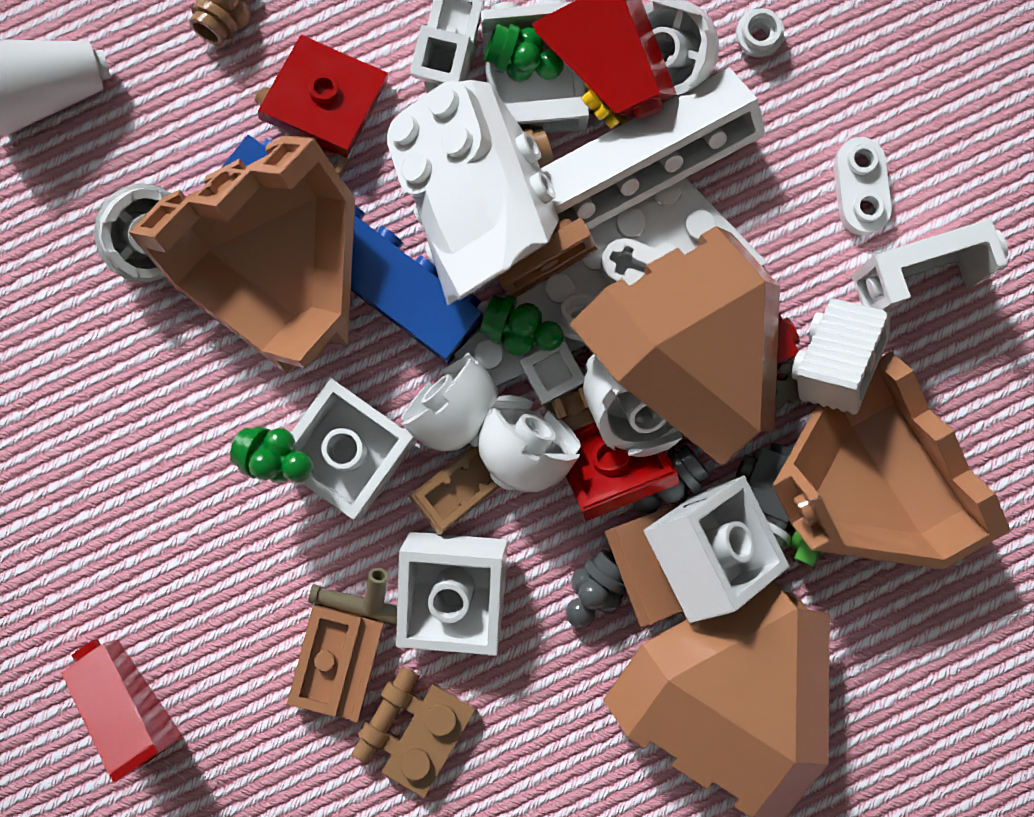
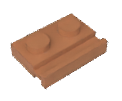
(566, 247)
(335, 663)

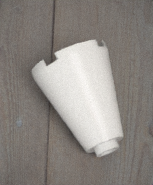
(45, 78)

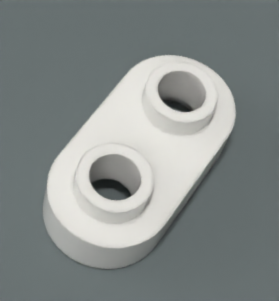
(862, 184)

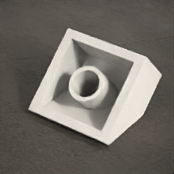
(451, 593)

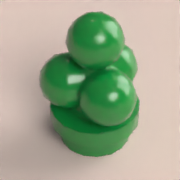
(520, 54)
(519, 326)
(270, 455)

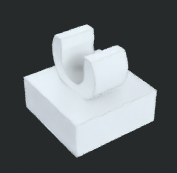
(552, 373)

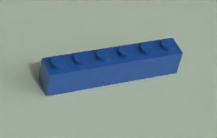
(396, 284)

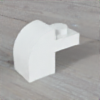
(447, 42)

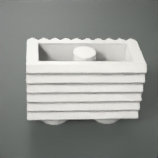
(841, 355)

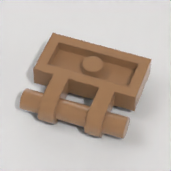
(426, 741)

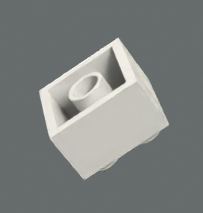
(350, 449)
(716, 550)

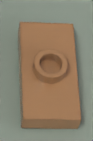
(454, 490)

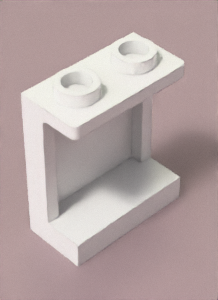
(536, 101)
(975, 248)

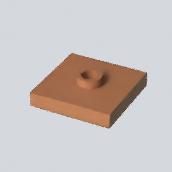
(641, 571)

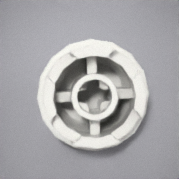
(111, 235)

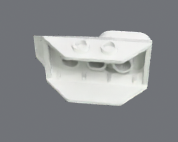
(471, 183)

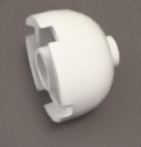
(685, 40)
(454, 407)
(525, 448)

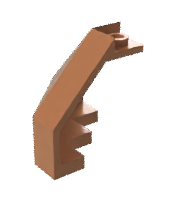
(263, 250)
(695, 341)
(887, 480)
(736, 700)

